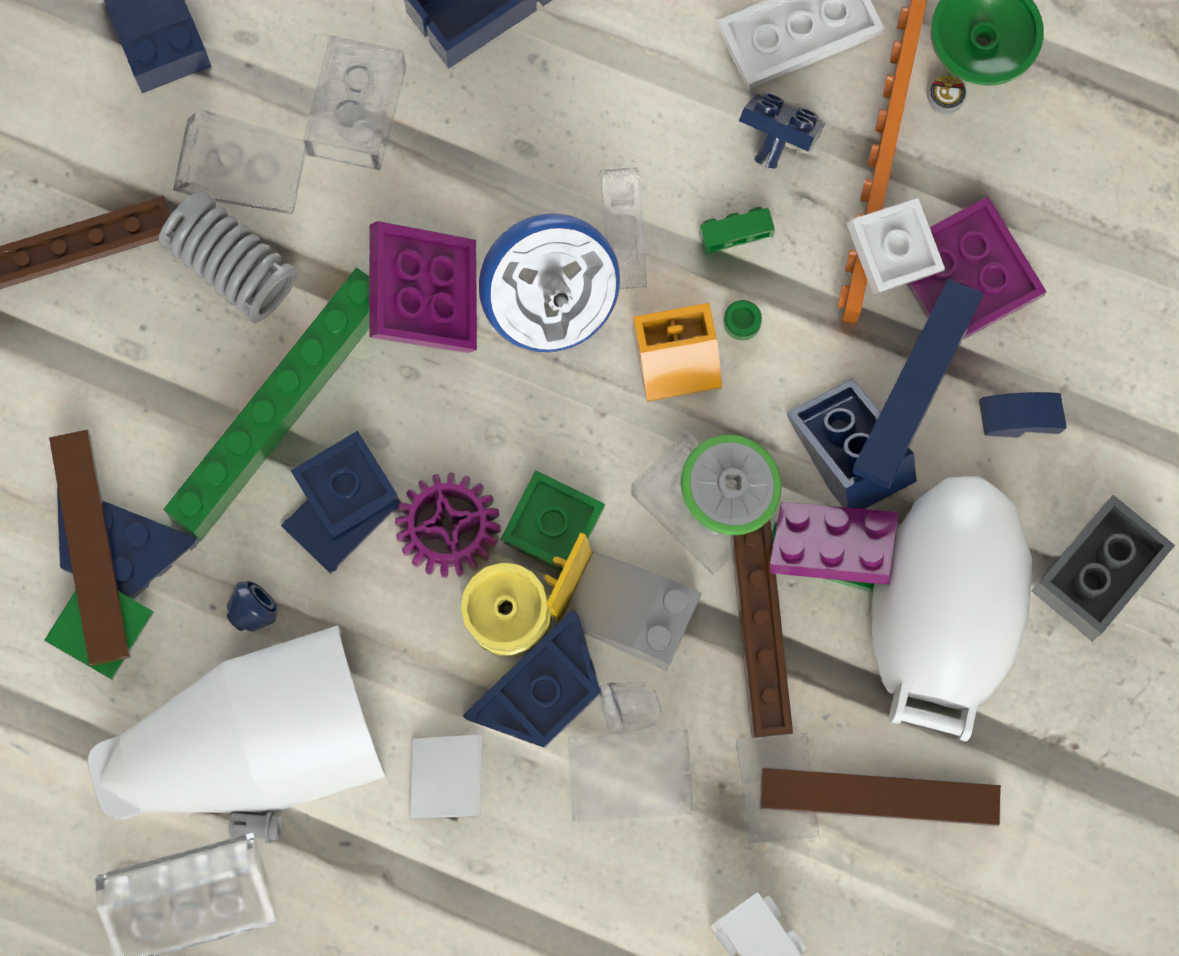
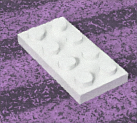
(791, 34)

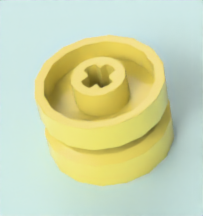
(490, 593)

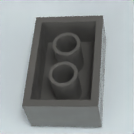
(1103, 568)

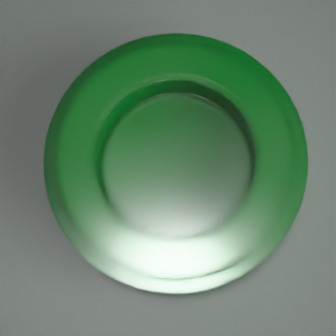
(742, 320)

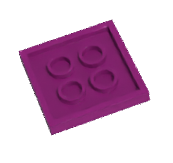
(984, 257)
(422, 287)

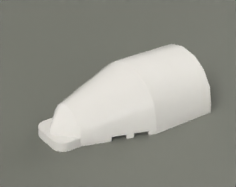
(244, 738)

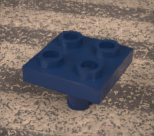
(780, 126)

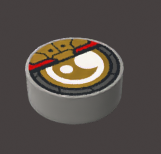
(946, 93)

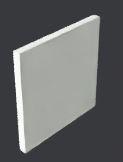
(446, 776)

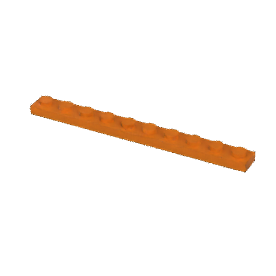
(882, 155)

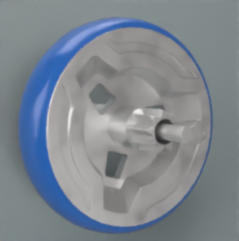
(544, 247)

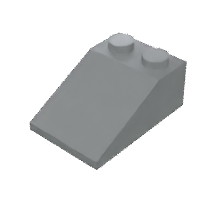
(633, 609)

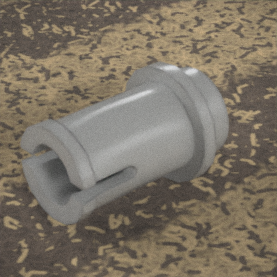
(262, 826)

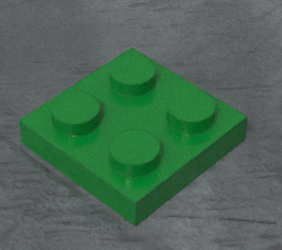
(551, 519)

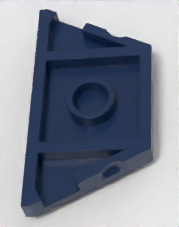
(138, 547)
(543, 688)

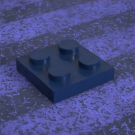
(344, 484)

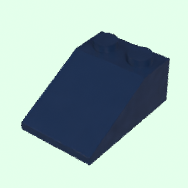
(158, 40)
(834, 434)

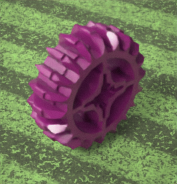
(440, 492)

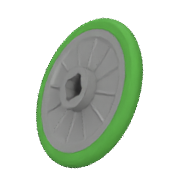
(724, 509)

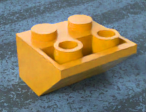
(677, 352)

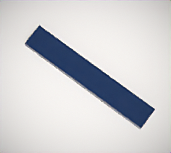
(917, 384)

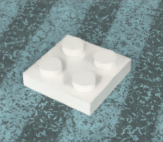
(895, 246)

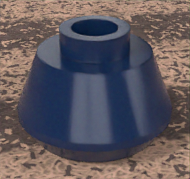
(250, 607)

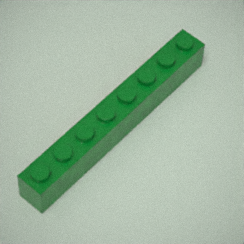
(273, 409)

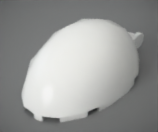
(952, 603)

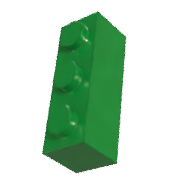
(736, 229)

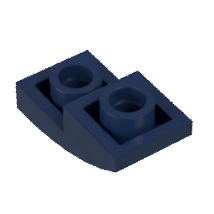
(1022, 412)

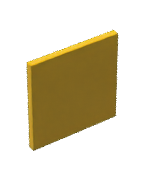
(569, 577)

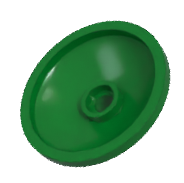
(1010, 27)

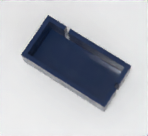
(464, 26)

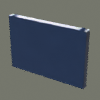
(330, 552)

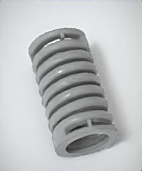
(228, 256)

